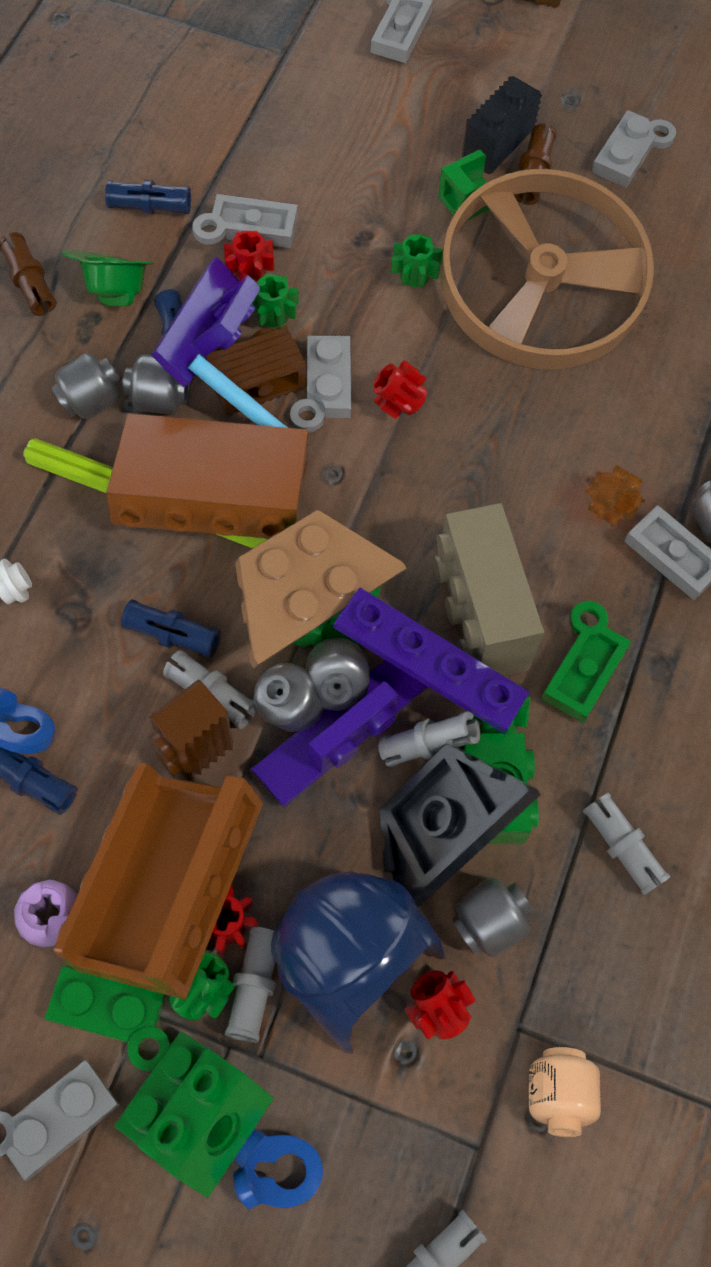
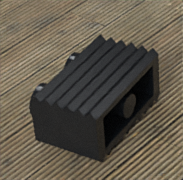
(502, 122)

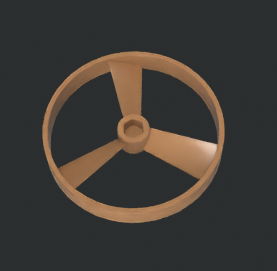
(614, 270)

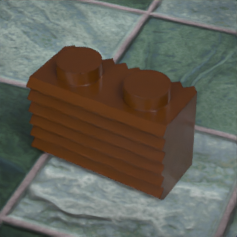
(262, 366)
(191, 731)

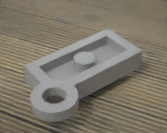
(401, 28)
(630, 146)
(237, 214)
(326, 382)
(672, 551)
(56, 1120)

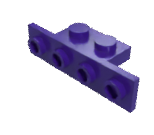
(206, 320)
(431, 660)
(336, 735)

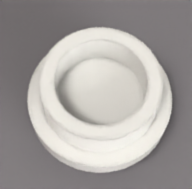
(13, 582)

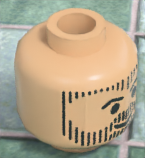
(564, 1091)

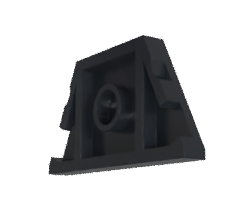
(447, 818)

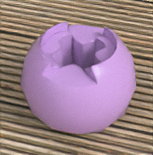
(36, 899)

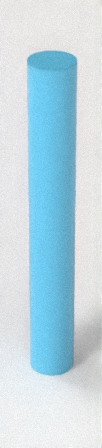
(232, 393)

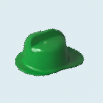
(110, 277)

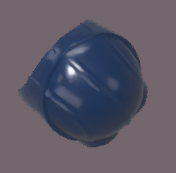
(348, 945)

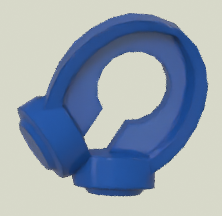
(16, 712)
(257, 1190)

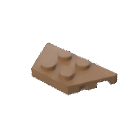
(305, 580)

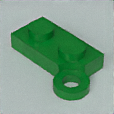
(587, 664)
(110, 1012)

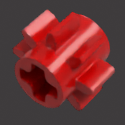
(249, 255)
(399, 389)
(234, 930)
(440, 1004)

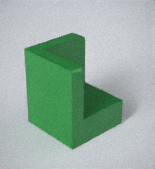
(461, 180)

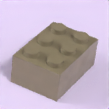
(487, 589)

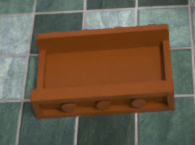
(207, 476)
(159, 881)

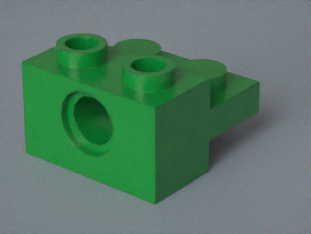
(194, 1114)

